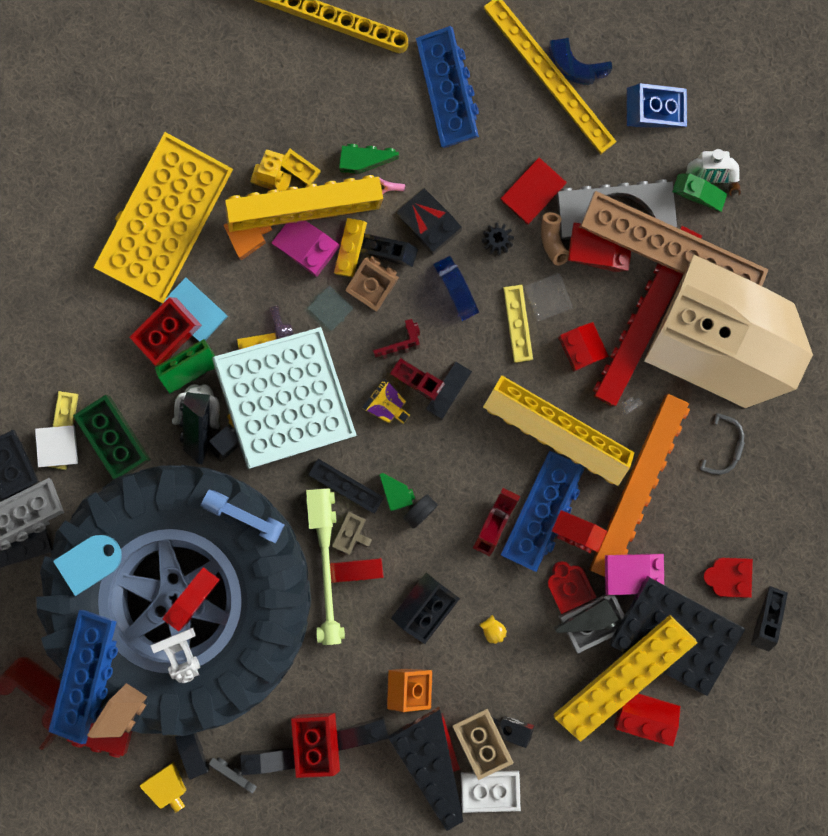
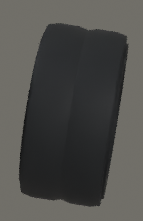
(420, 511)

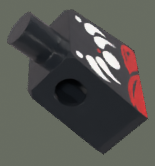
(520, 734)

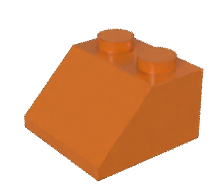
(409, 689)

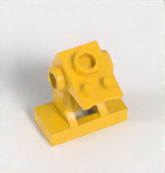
(268, 172)

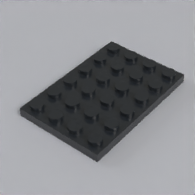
(714, 633)

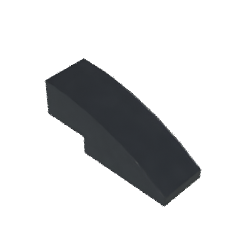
(192, 755)

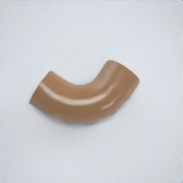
(551, 238)

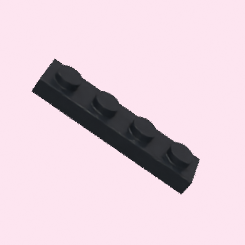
(346, 486)

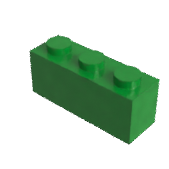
(186, 366)

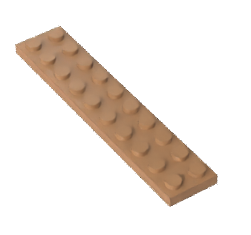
(659, 240)

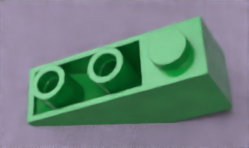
(359, 160)

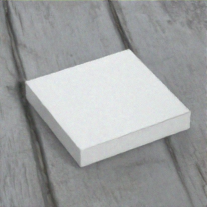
(56, 446)

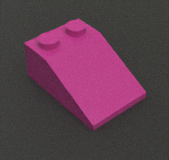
(306, 245)
(627, 572)

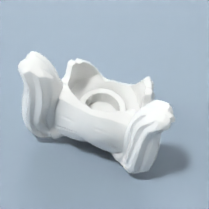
(214, 404)

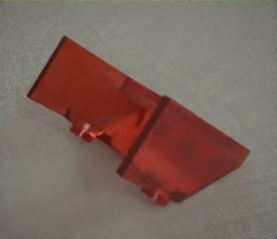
(35, 683)

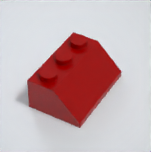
(649, 719)

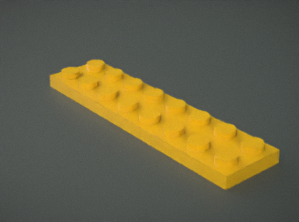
(625, 678)

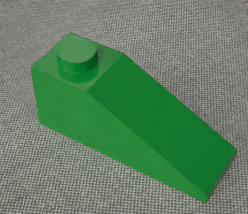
(699, 191)

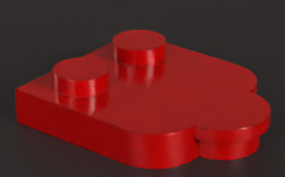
(730, 577)
(569, 586)

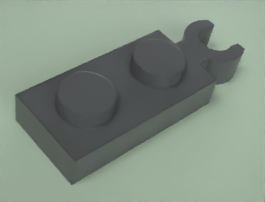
(234, 775)

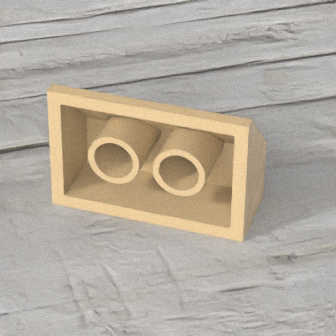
(482, 744)

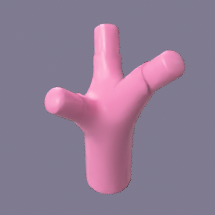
(389, 186)

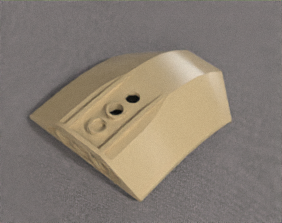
(757, 359)

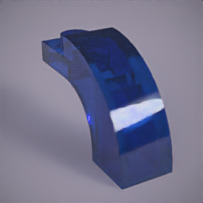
(456, 288)

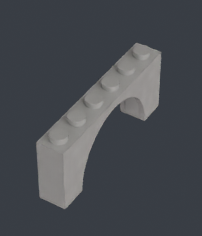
(654, 198)

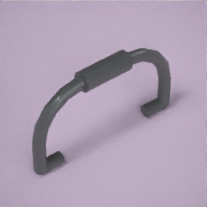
(738, 450)

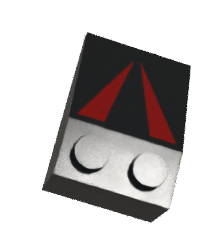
(429, 221)

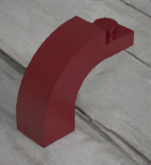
(417, 380)
(496, 522)

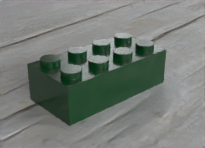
(111, 437)

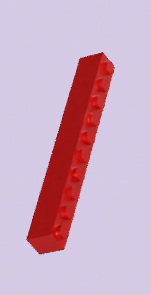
(639, 332)

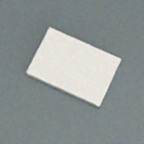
(492, 793)

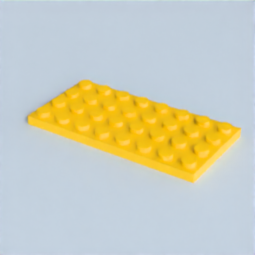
(163, 218)

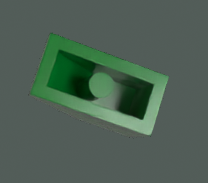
(396, 492)

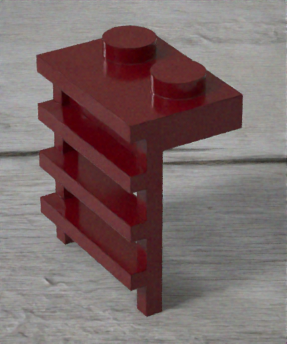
(413, 333)

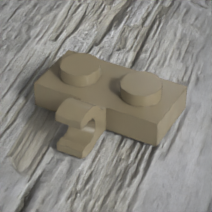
(350, 534)

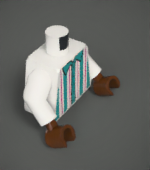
(716, 168)

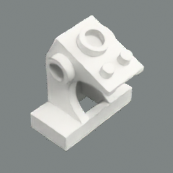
(186, 671)

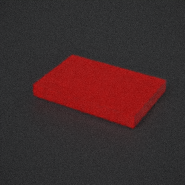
(533, 191)

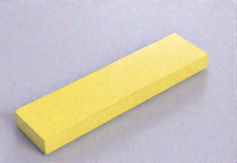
(518, 323)
(64, 413)

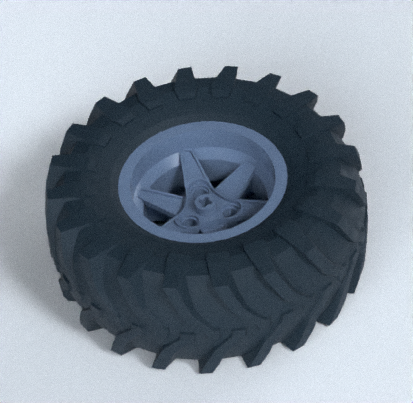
(261, 578)

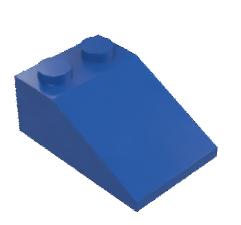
(656, 106)

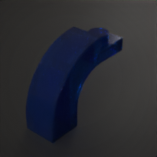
(573, 69)

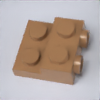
(372, 283)

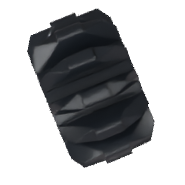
(490, 240)

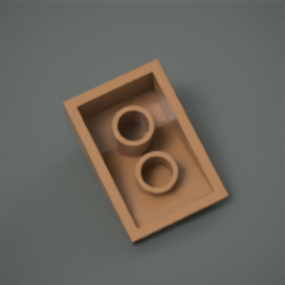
(119, 713)

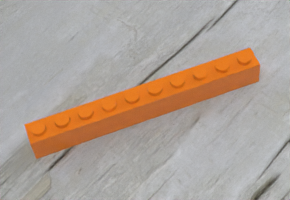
(642, 480)

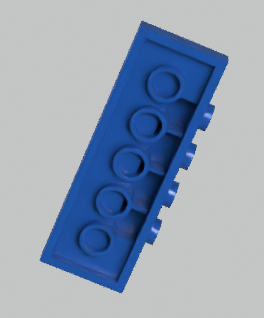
(448, 86)
(550, 494)
(84, 677)

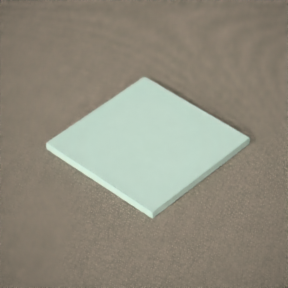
(284, 397)

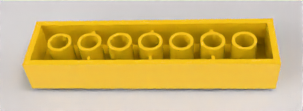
(303, 203)
(559, 430)

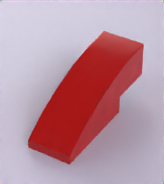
(356, 570)

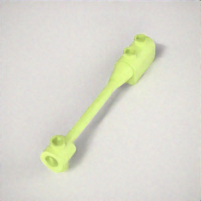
(322, 518)

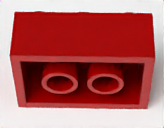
(165, 331)
(315, 745)

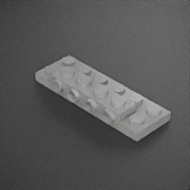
(28, 512)

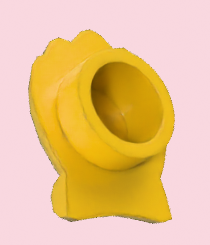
(493, 630)

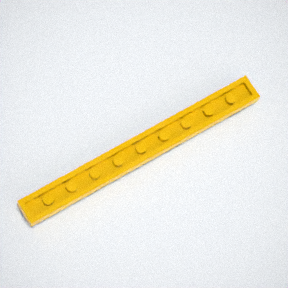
(550, 75)

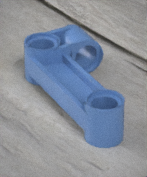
(217, 503)

